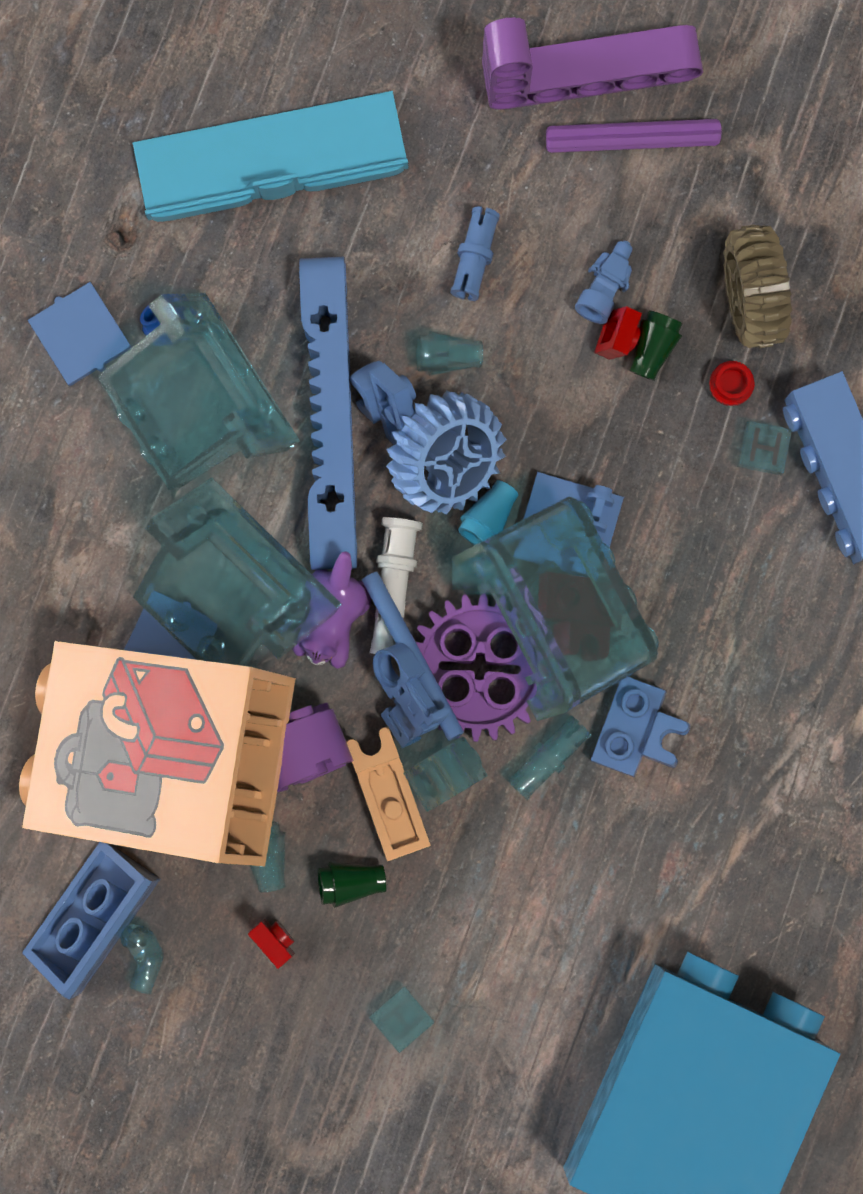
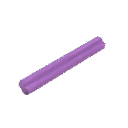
(633, 135)

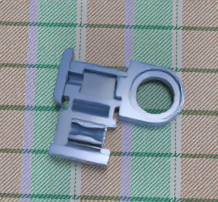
(414, 709)

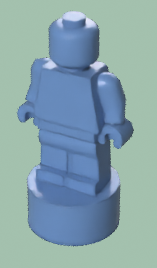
(611, 274)

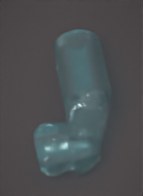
(146, 953)

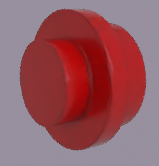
(731, 383)

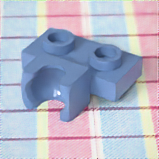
(384, 396)
(636, 729)

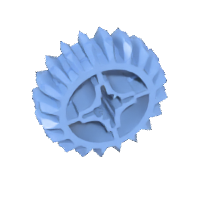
(455, 461)

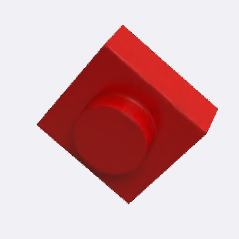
(619, 333)
(273, 942)

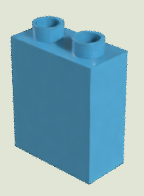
(702, 1091)

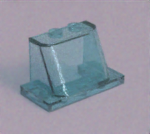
(193, 393)
(228, 582)

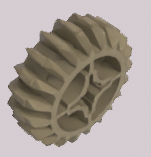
(757, 286)

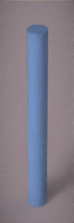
(401, 634)

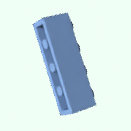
(833, 449)

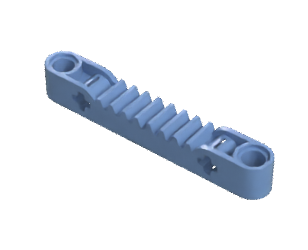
(325, 294)

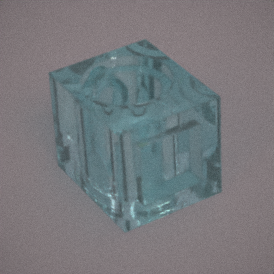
(445, 774)

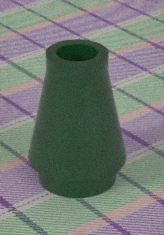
(656, 342)
(349, 882)

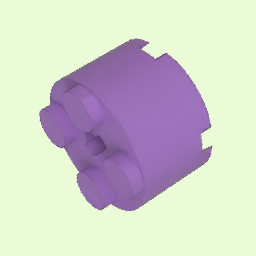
(312, 746)

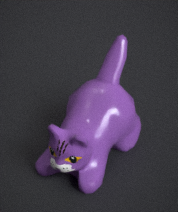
(332, 638)

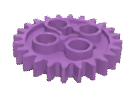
(481, 625)

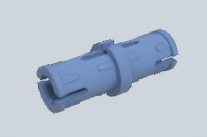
(475, 253)

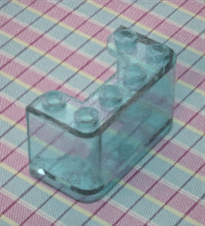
(563, 605)

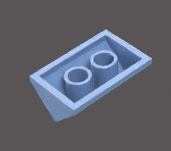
(89, 919)

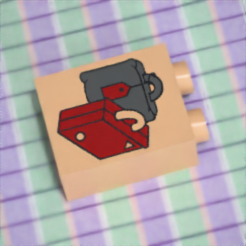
(157, 753)

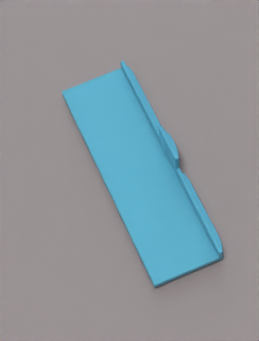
(270, 157)

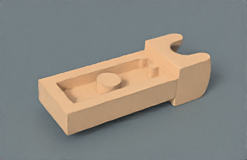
(389, 798)

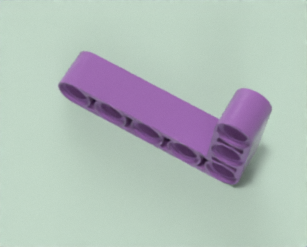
(583, 68)

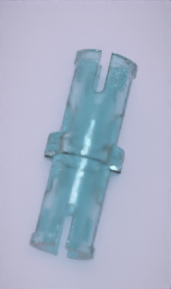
(549, 757)

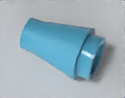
(489, 513)

